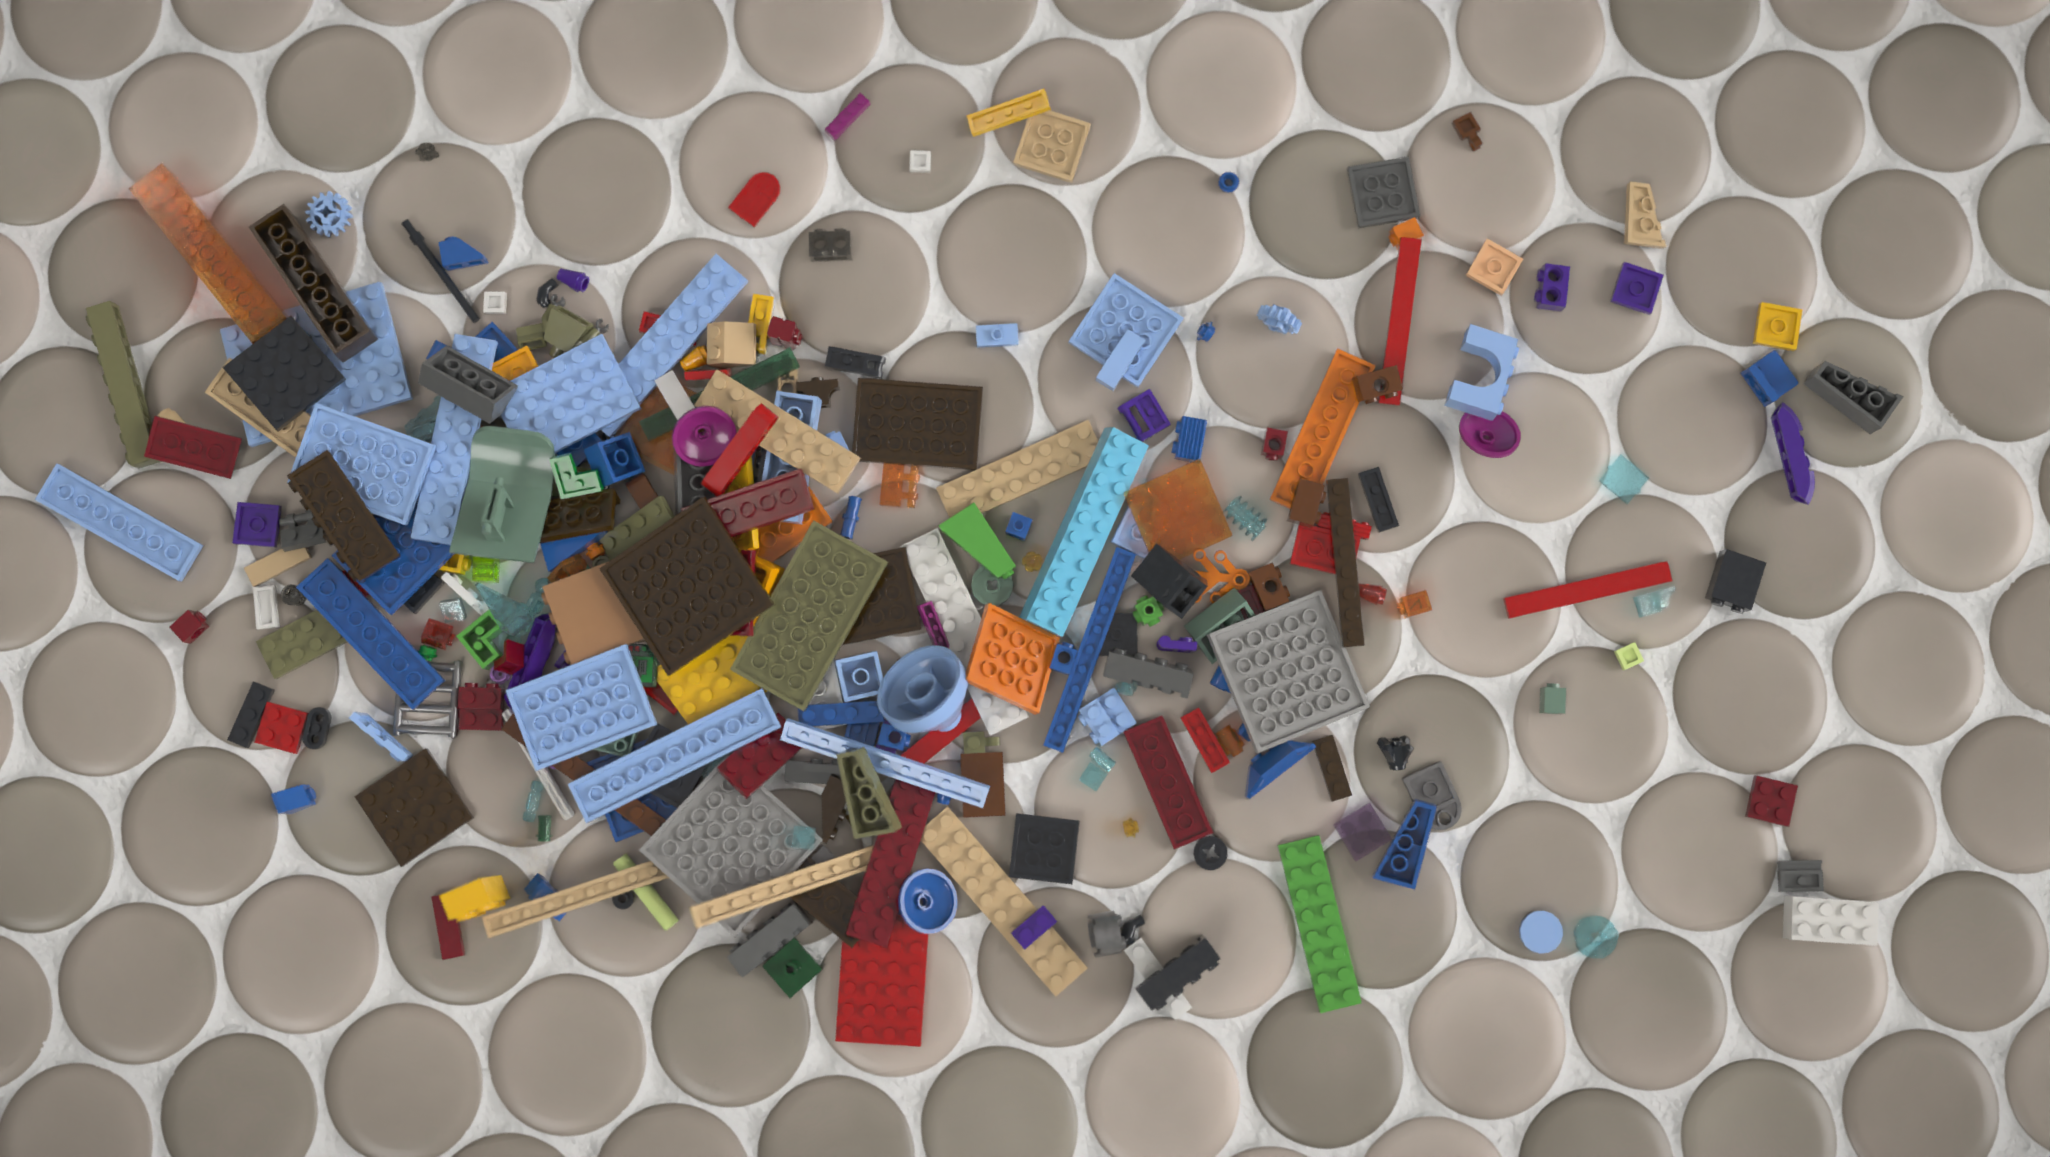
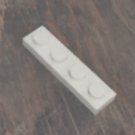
(1147, 965)

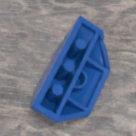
(1273, 763)

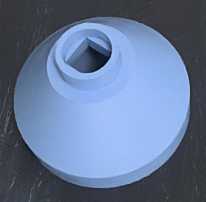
(924, 691)

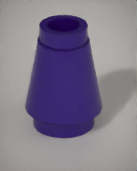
(575, 280)

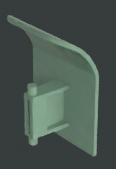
(505, 495)

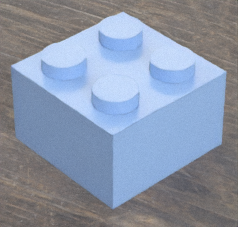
(859, 675)

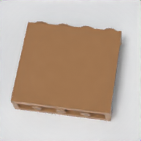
(588, 615)

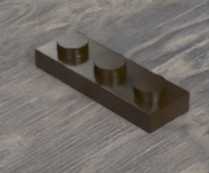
(1332, 768)

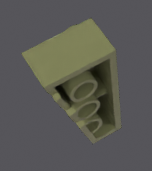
(865, 796)

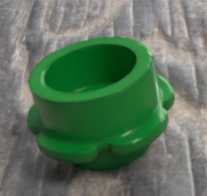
(428, 652)

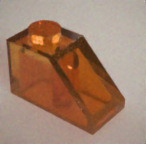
(568, 568)

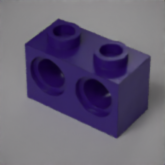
(1557, 288)

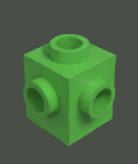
(1140, 614)

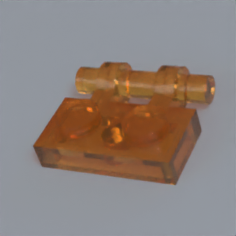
(892, 485)

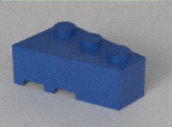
(560, 550)

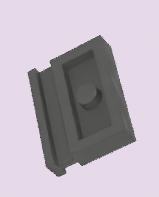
(1800, 876)

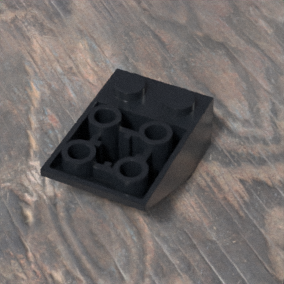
(1170, 580)

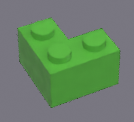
(478, 640)

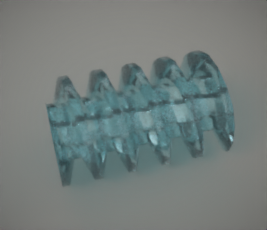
(1245, 517)

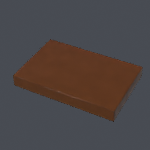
(988, 770)

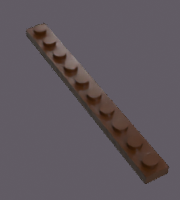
(575, 768)

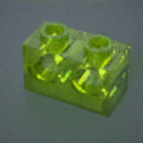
(485, 570)

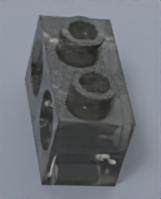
(830, 251)

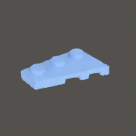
(1128, 536)
(381, 736)

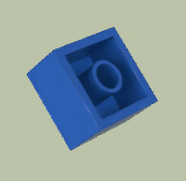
(615, 459)

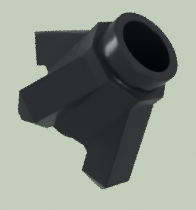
(1396, 751)

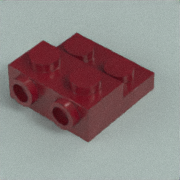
(481, 707)

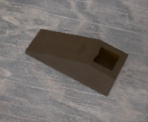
(833, 806)

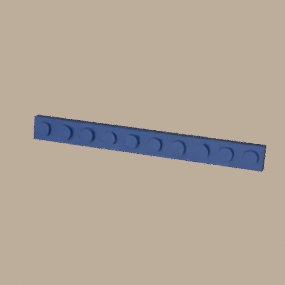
(1089, 649)

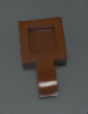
(1467, 128)

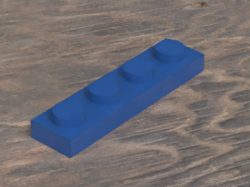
(841, 713)

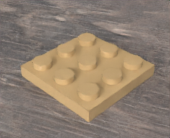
(1052, 145)

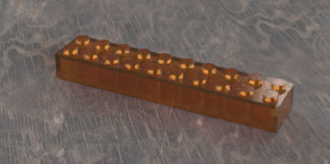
(208, 253)

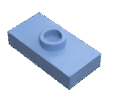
(997, 335)

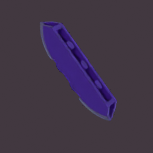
(1794, 461)
(536, 652)

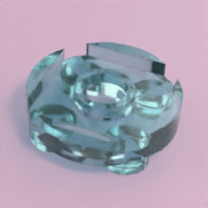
(1595, 924)

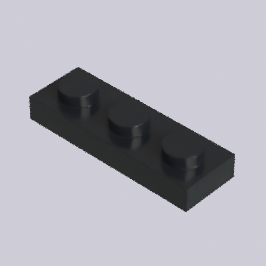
(1378, 499)
(250, 714)

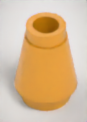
(695, 358)

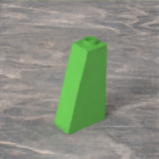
(978, 540)

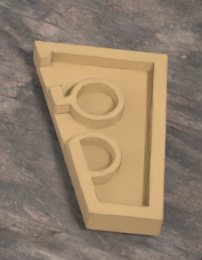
(1640, 217)

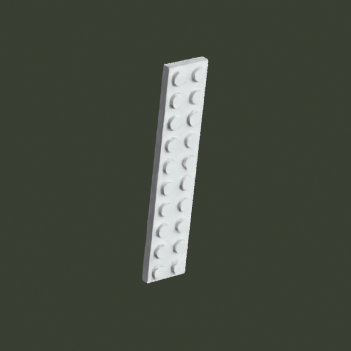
(959, 617)

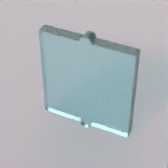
(1623, 479)

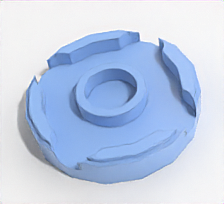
(1541, 932)

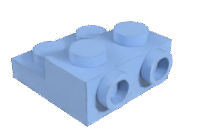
(1106, 717)

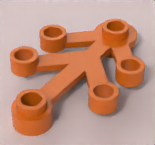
(1213, 576)

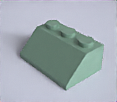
(1216, 617)

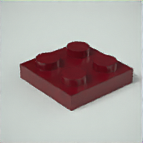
(1771, 801)

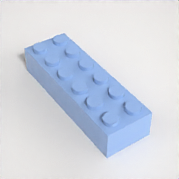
(807, 410)

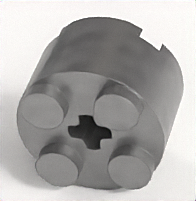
(1105, 933)

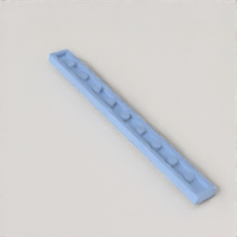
(888, 763)

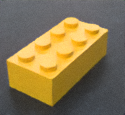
(475, 898)

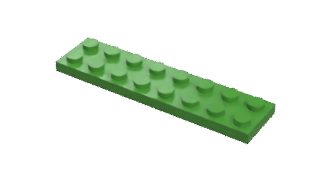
(1319, 924)

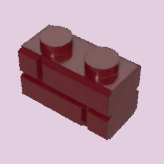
(784, 333)

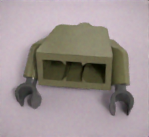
(567, 329)

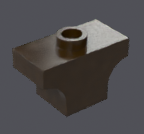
(819, 388)

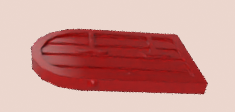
(756, 198)

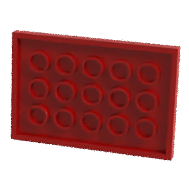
(883, 989)

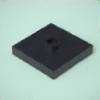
(1121, 634)

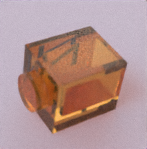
(1414, 604)

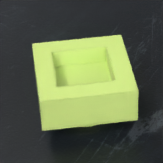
(1628, 656)

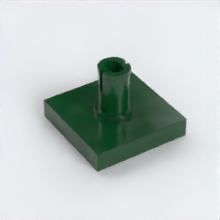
(792, 967)

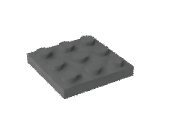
(1383, 192)

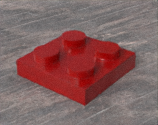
(281, 727)

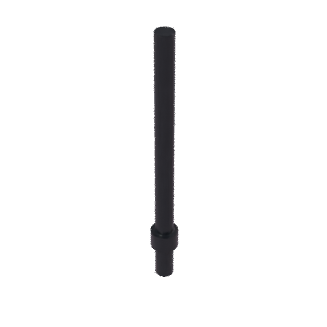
(418, 239)

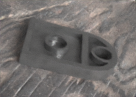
(1434, 786)

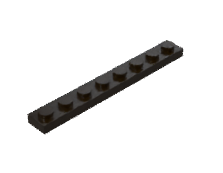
(1345, 562)

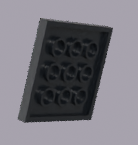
(284, 373)

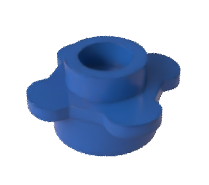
(1205, 331)

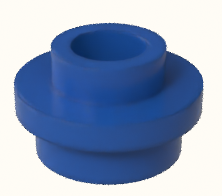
(1228, 176)

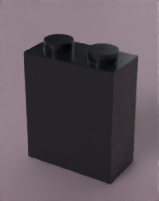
(1735, 581)

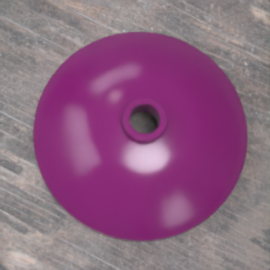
(1488, 437)
(705, 446)

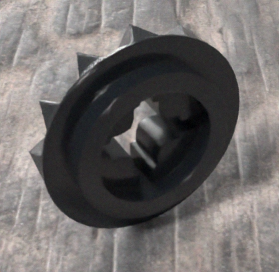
(1214, 862)

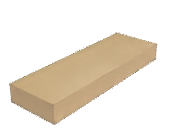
(275, 564)

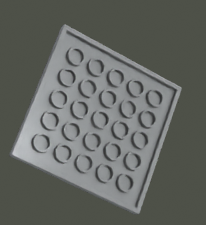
(1288, 671)
(726, 843)

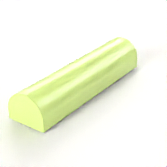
(650, 897)

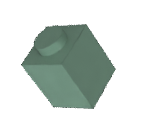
(1552, 699)

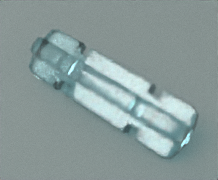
(532, 801)

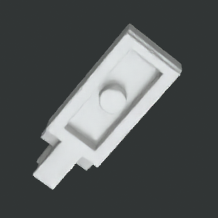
(468, 595)

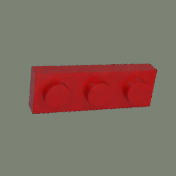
(1205, 740)

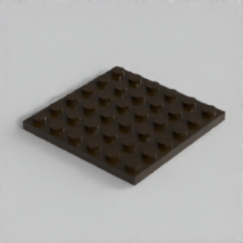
(686, 586)

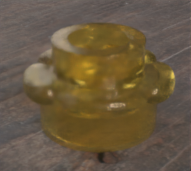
(1037, 561)
(1130, 827)

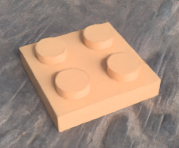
(1494, 267)

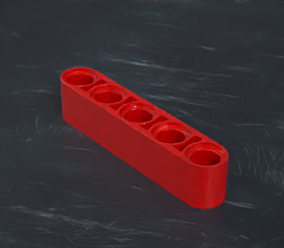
(739, 450)

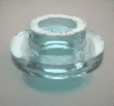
(1126, 688)

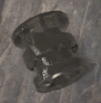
(289, 591)

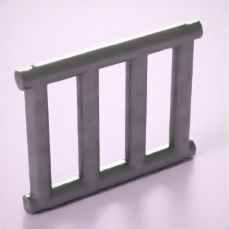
(451, 709)

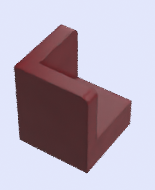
(512, 659)

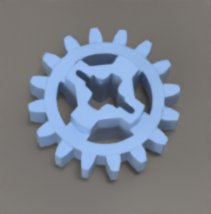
(324, 206)
(1279, 319)

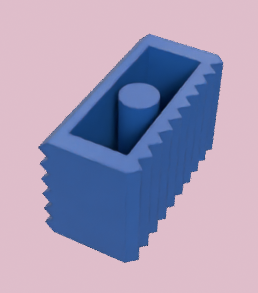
(1190, 439)

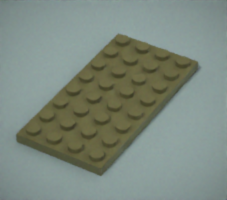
(810, 617)

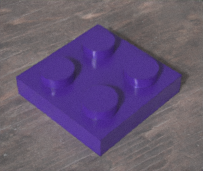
(1636, 288)
(257, 524)

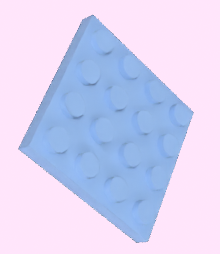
(1124, 308)

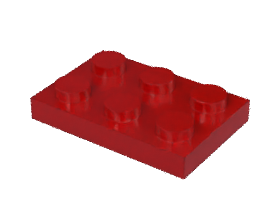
(1315, 550)

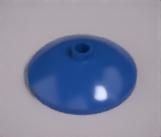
(938, 901)

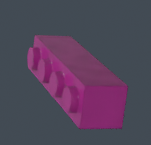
(847, 116)
(933, 624)

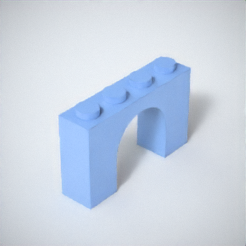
(1500, 352)

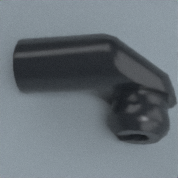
(543, 293)
(1129, 928)

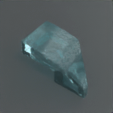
(1653, 602)

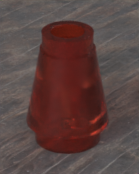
(1373, 593)

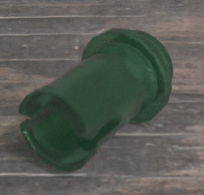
(544, 828)

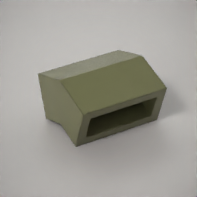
(531, 336)

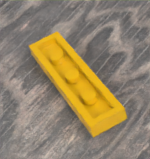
(1008, 112)

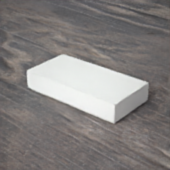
(266, 607)

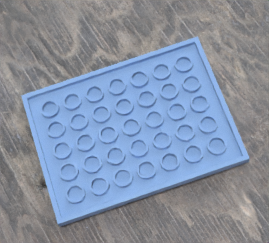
(372, 376)

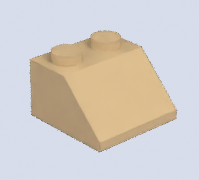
(731, 344)

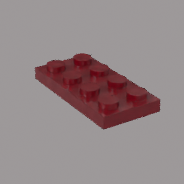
(193, 447)
(757, 761)

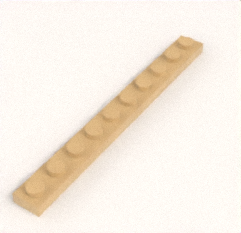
(780, 887)
(572, 898)

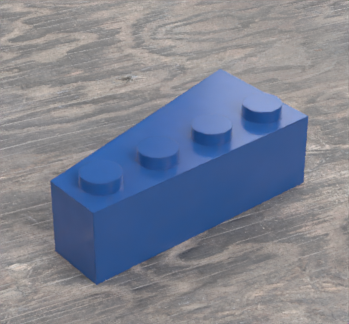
(1407, 849)

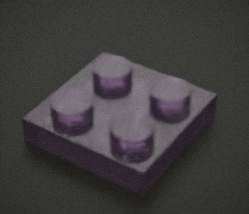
(1362, 832)

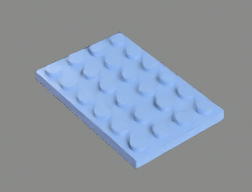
(572, 395)
(378, 461)
(581, 707)

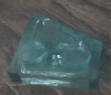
(423, 424)

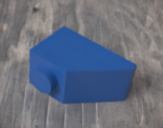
(458, 254)
(294, 799)

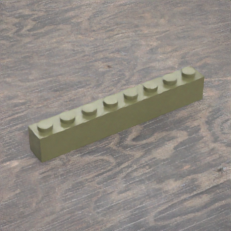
(122, 380)

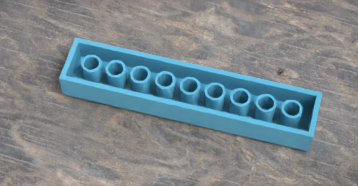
(1083, 531)

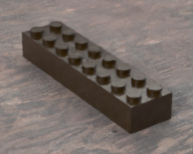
(313, 283)

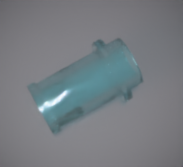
(1102, 759)

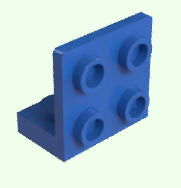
(1769, 378)

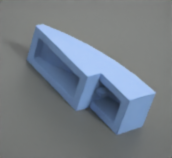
(1120, 360)

